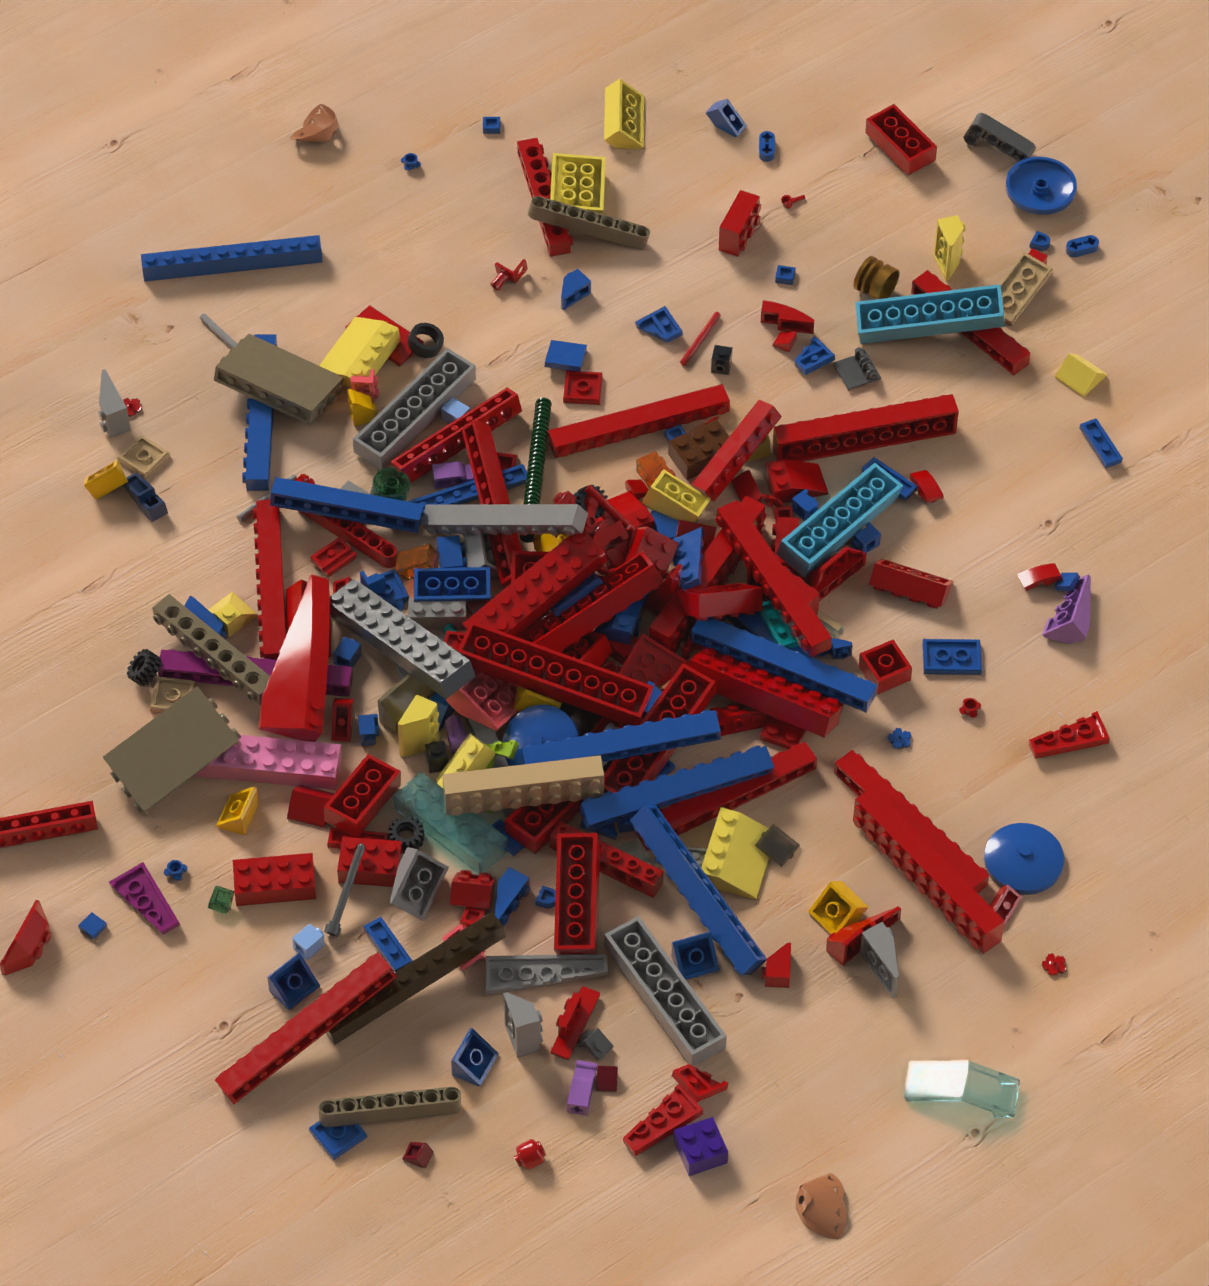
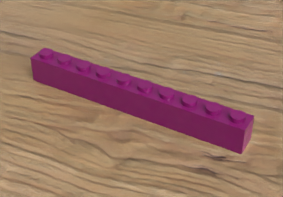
(190, 667)

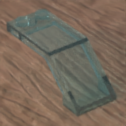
(963, 1082)

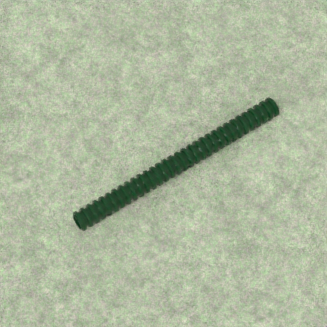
(537, 457)

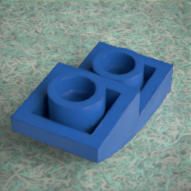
(839, 649)

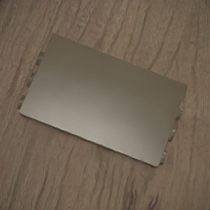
(279, 379)
(171, 749)

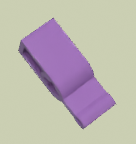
(451, 474)
(581, 1088)

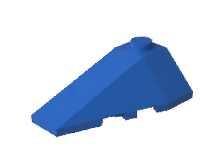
(624, 623)

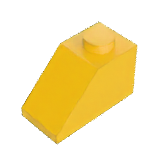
(361, 408)

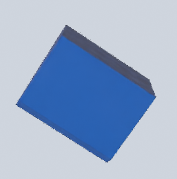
(695, 955)
(292, 982)
(473, 1058)

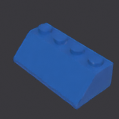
(452, 584)

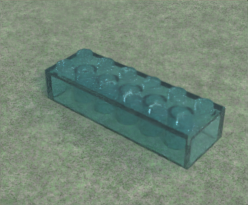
(463, 835)

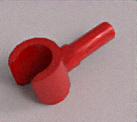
(787, 200)

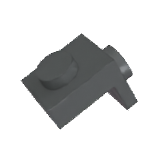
(596, 1043)

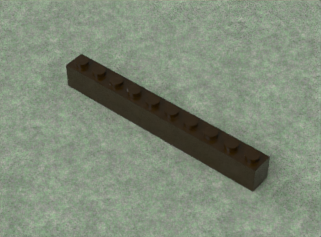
(423, 973)

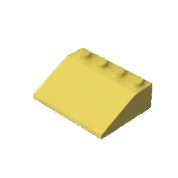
(578, 181)
(362, 347)
(732, 857)

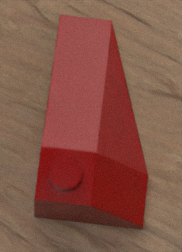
(659, 598)
(847, 941)

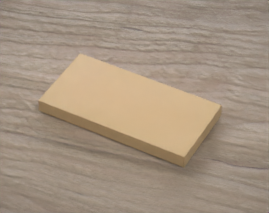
(1022, 285)

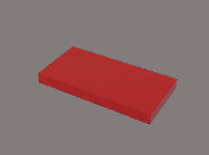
(402, 351)

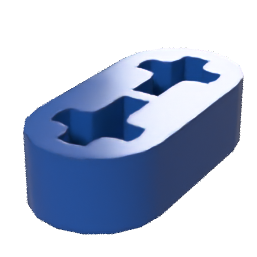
(766, 146)
(1082, 246)

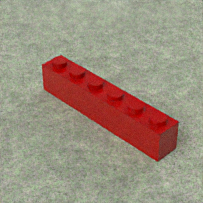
(737, 450)

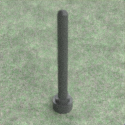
(333, 927)

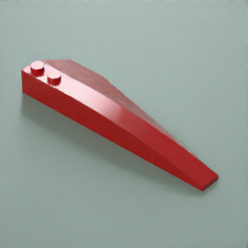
(297, 687)

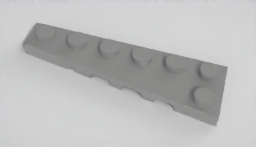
(532, 971)

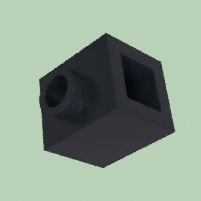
(721, 359)
(436, 756)

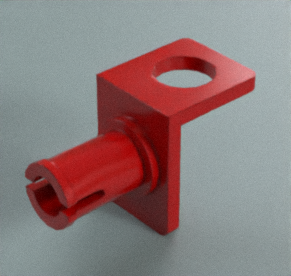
(506, 274)

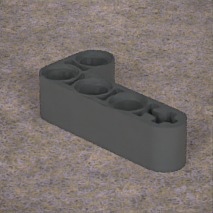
(999, 136)

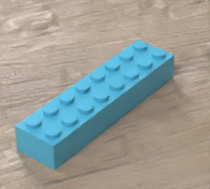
(930, 314)
(839, 519)

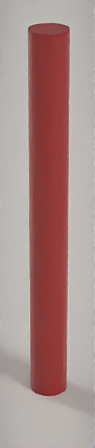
(705, 331)

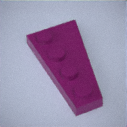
(145, 896)

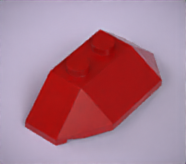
(836, 570)
(28, 941)

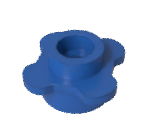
(410, 161)
(175, 865)

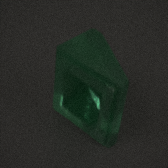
(221, 899)

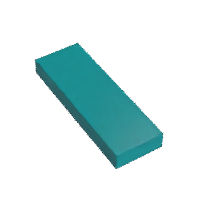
(777, 628)

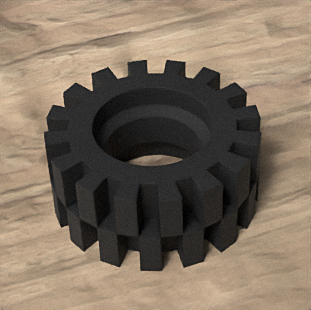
(144, 667)
(407, 824)

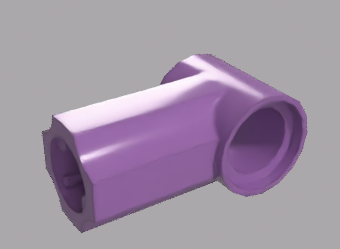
(455, 732)

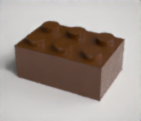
(696, 448)

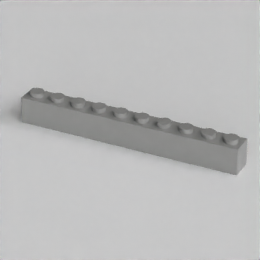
(504, 519)

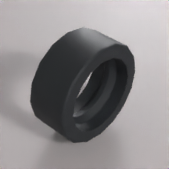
(420, 349)

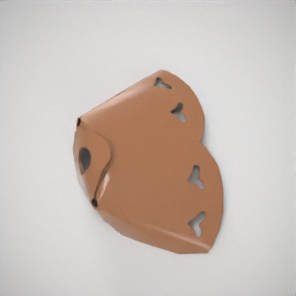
(322, 128)
(821, 1205)

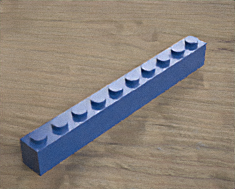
(231, 258)
(259, 439)
(785, 663)
(630, 740)
(676, 787)
(698, 890)

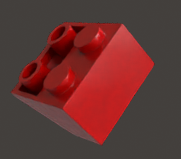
(472, 889)

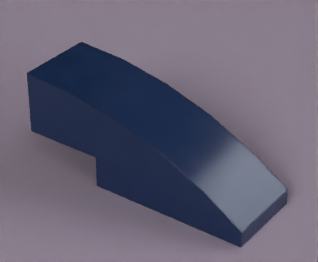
(145, 497)

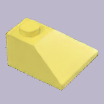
(233, 613)

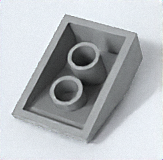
(112, 408)
(417, 882)
(879, 953)

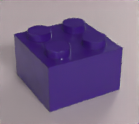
(700, 1146)

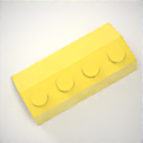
(624, 116)

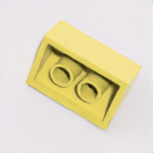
(948, 244)
(675, 498)
(418, 726)
(469, 757)

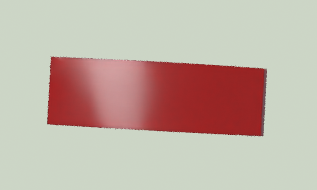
(786, 317)

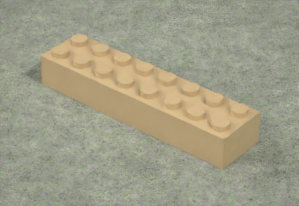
(523, 785)

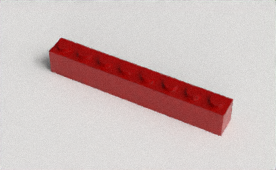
(992, 341)

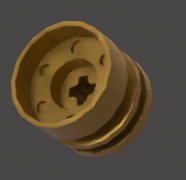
(876, 278)

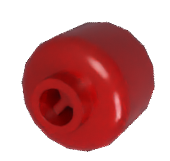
(530, 1154)

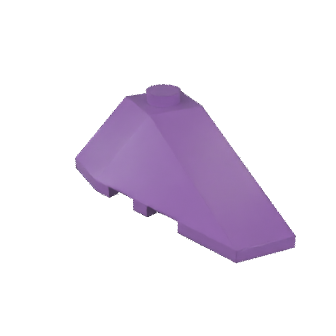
(1072, 616)

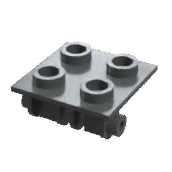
(857, 369)

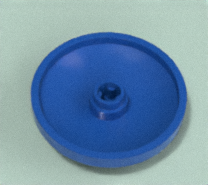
(1041, 185)
(537, 726)
(1024, 858)

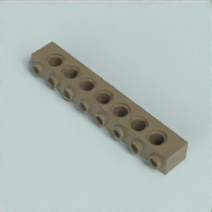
(190, 629)

